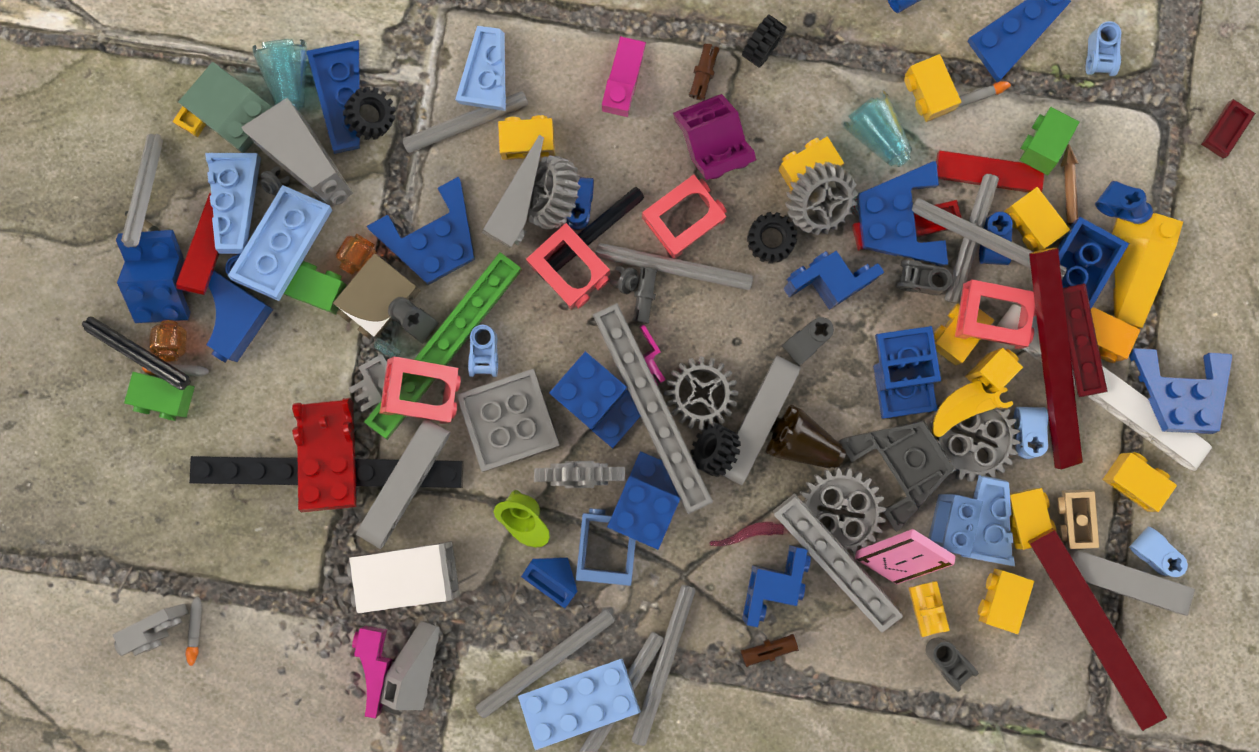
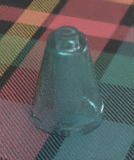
(283, 69)
(880, 130)

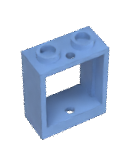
(950, 523)
(598, 575)

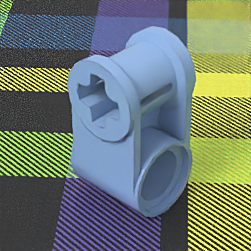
(1104, 55)
(483, 353)
(1033, 429)
(1156, 551)

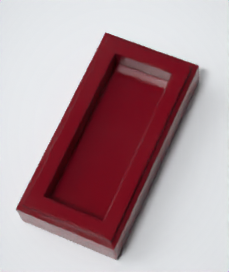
(1228, 128)

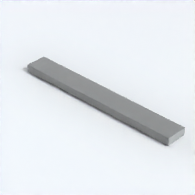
(652, 408)

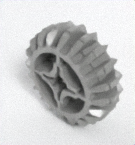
(553, 192)
(813, 193)
(719, 380)

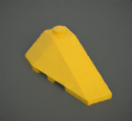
(1142, 265)

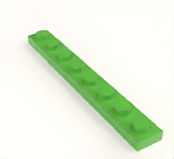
(451, 336)

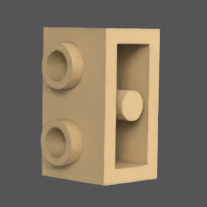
(1080, 519)

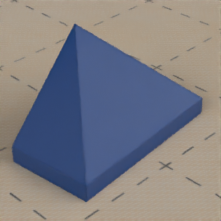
(552, 578)

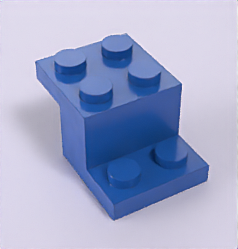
(151, 278)
(831, 278)
(906, 372)
(597, 399)
(646, 502)
(776, 585)

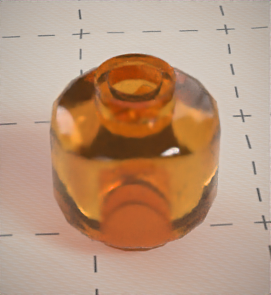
(354, 253)
(168, 340)

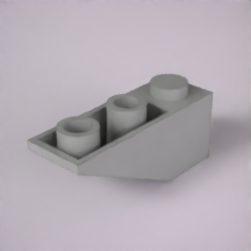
(410, 673)

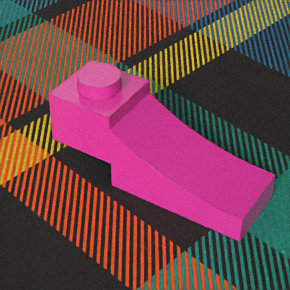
(623, 77)
(369, 647)

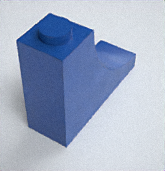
(237, 318)

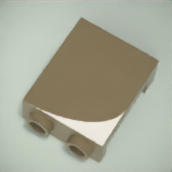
(370, 294)

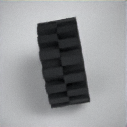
(764, 40)
(378, 101)
(783, 226)
(715, 449)

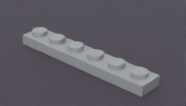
(838, 563)

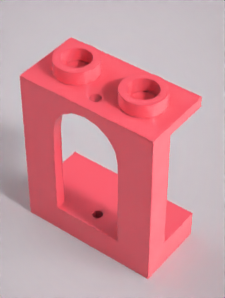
(676, 245)
(571, 296)
(968, 312)
(392, 385)

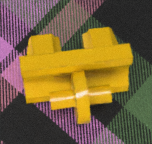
(929, 608)

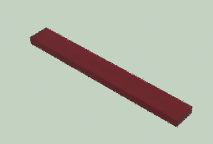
(1056, 357)
(1097, 629)

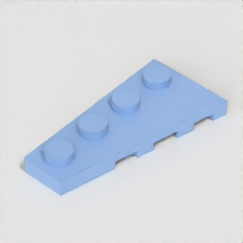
(232, 196)

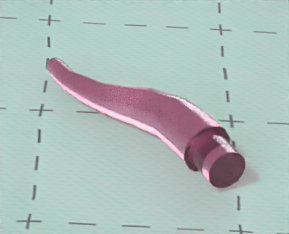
(760, 528)

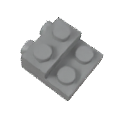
(148, 632)

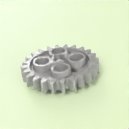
(966, 460)
(579, 474)
(845, 489)

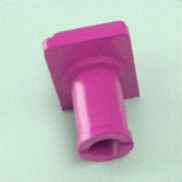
(649, 356)

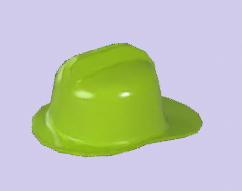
(521, 518)

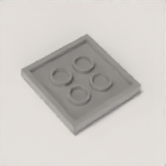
(508, 420)

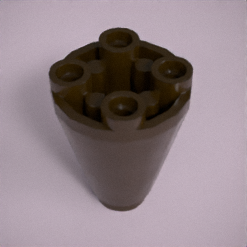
(802, 440)

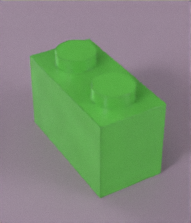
(1049, 140)
(315, 287)
(156, 394)

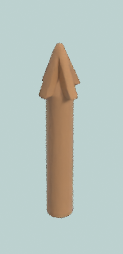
(1069, 161)

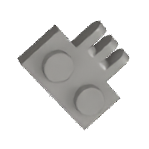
(373, 384)

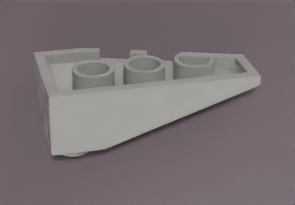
(512, 210)

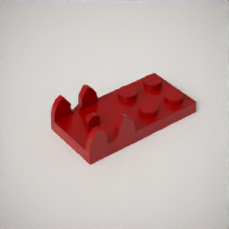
(325, 455)

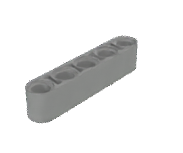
(762, 416)
(403, 483)
(1133, 583)

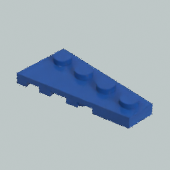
(1013, 34)
(336, 79)

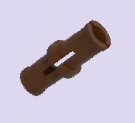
(704, 72)
(752, 655)

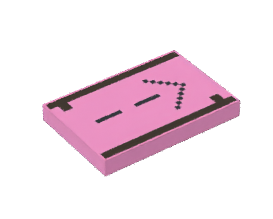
(905, 557)

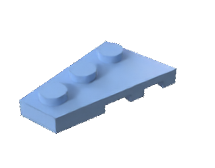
(484, 71)
(993, 530)

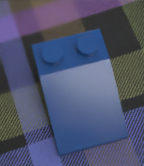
(1089, 256)

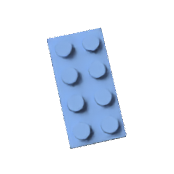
(280, 243)
(579, 704)

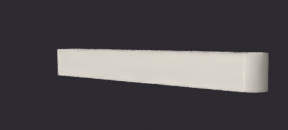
(1129, 407)

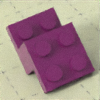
(714, 137)

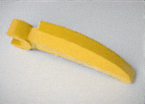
(965, 403)

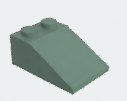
(224, 105)

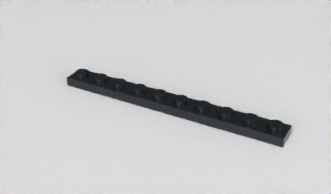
(285, 471)

